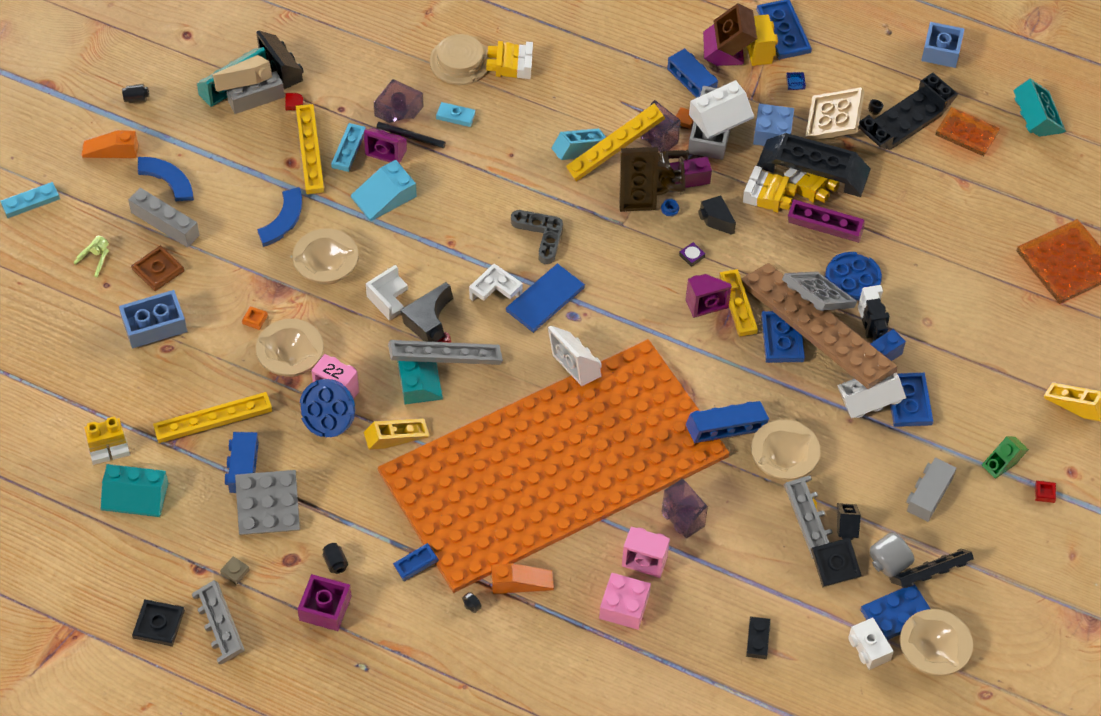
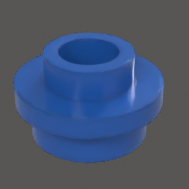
(670, 207)

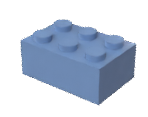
(153, 319)

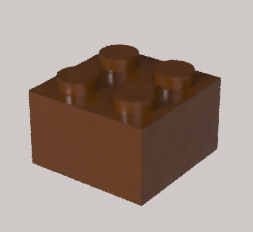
(735, 29)

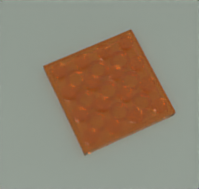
(1064, 260)

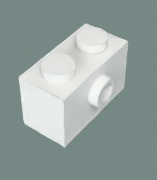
(870, 643)

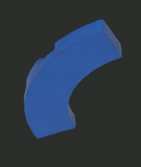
(171, 174)
(285, 220)

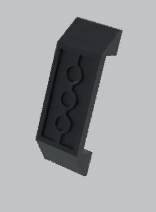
(910, 114)
(816, 159)

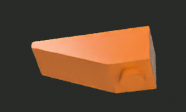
(112, 145)
(520, 578)

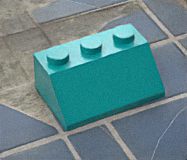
(1038, 109)
(419, 381)
(133, 490)

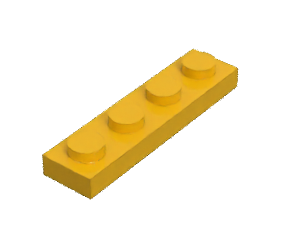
(739, 304)

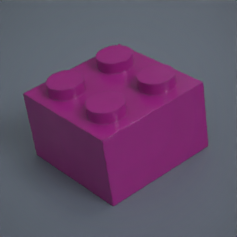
(324, 602)

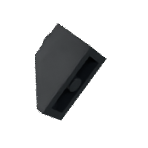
(717, 215)
(848, 521)

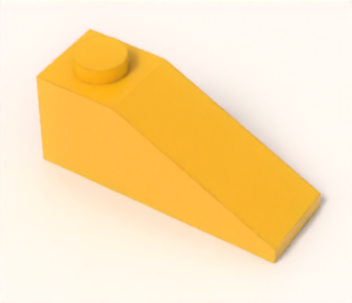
(1077, 400)
(395, 432)

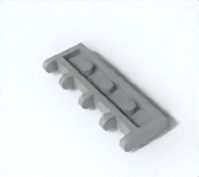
(806, 512)
(220, 621)

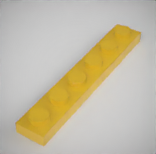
(615, 141)
(309, 149)
(212, 417)

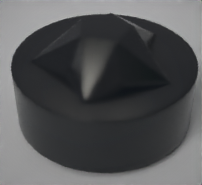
(471, 602)

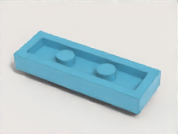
(348, 147)
(30, 200)

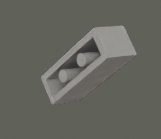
(255, 95)
(930, 489)

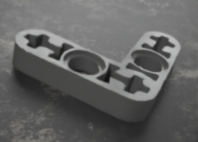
(549, 231)

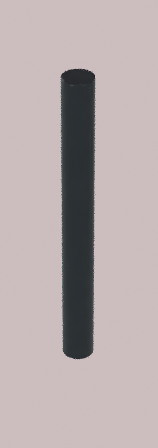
(412, 135)

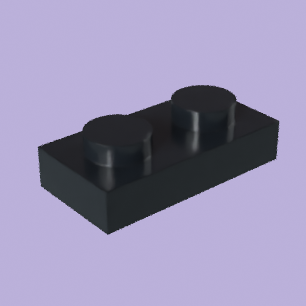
(758, 637)

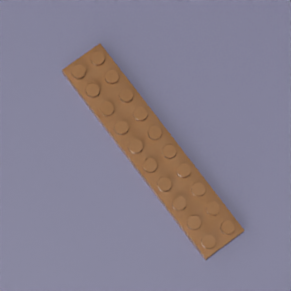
(820, 327)

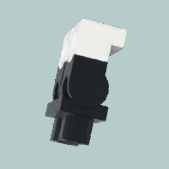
(873, 312)

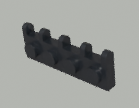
(925, 571)

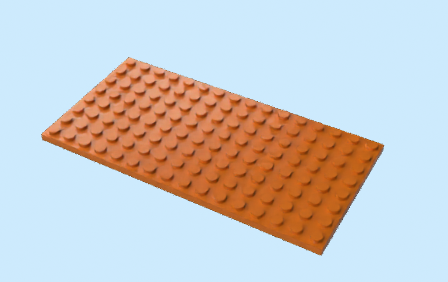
(549, 465)

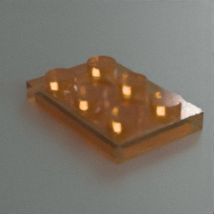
(967, 131)

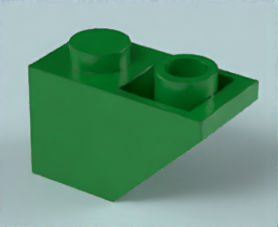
(1005, 456)

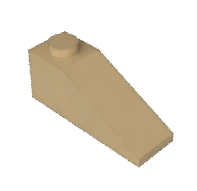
(243, 74)

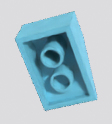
(385, 191)

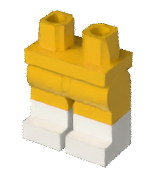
(511, 60)
(811, 185)
(769, 190)
(104, 434)

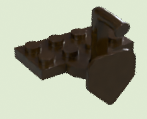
(648, 174)

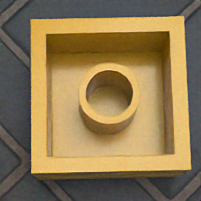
(763, 49)

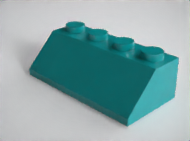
(206, 86)

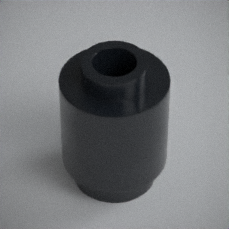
(135, 93)
(335, 558)

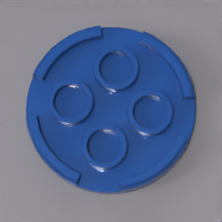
(853, 272)
(327, 408)

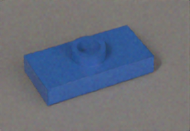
(415, 562)

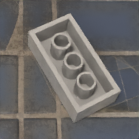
(701, 145)

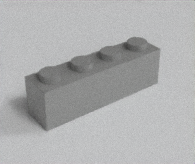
(164, 217)

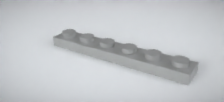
(445, 352)

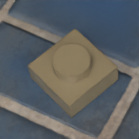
(234, 570)

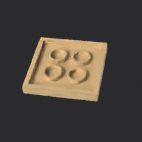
(835, 114)

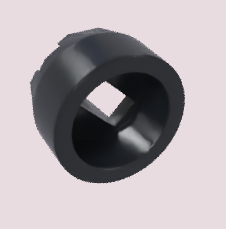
(875, 106)

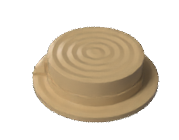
(459, 60)
(325, 256)
(289, 347)
(785, 449)
(936, 642)

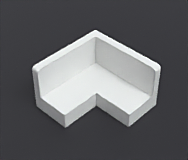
(492, 280)
(384, 290)

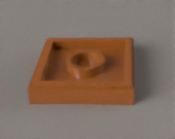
(157, 268)

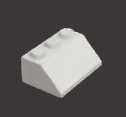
(721, 109)
(574, 356)
(861, 400)

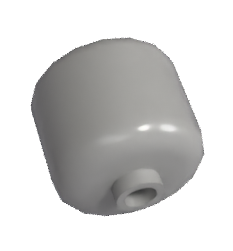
(891, 555)

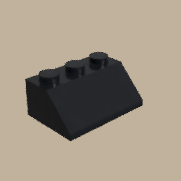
(280, 59)

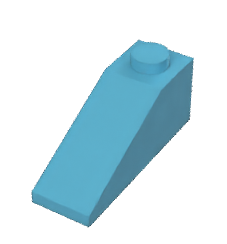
(575, 143)

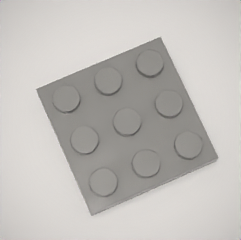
(819, 291)
(267, 502)

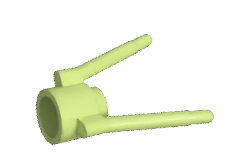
(97, 247)

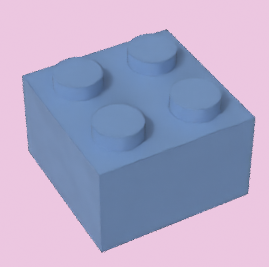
(942, 44)
(772, 122)

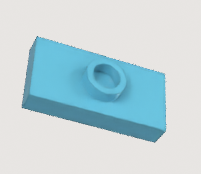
(455, 114)

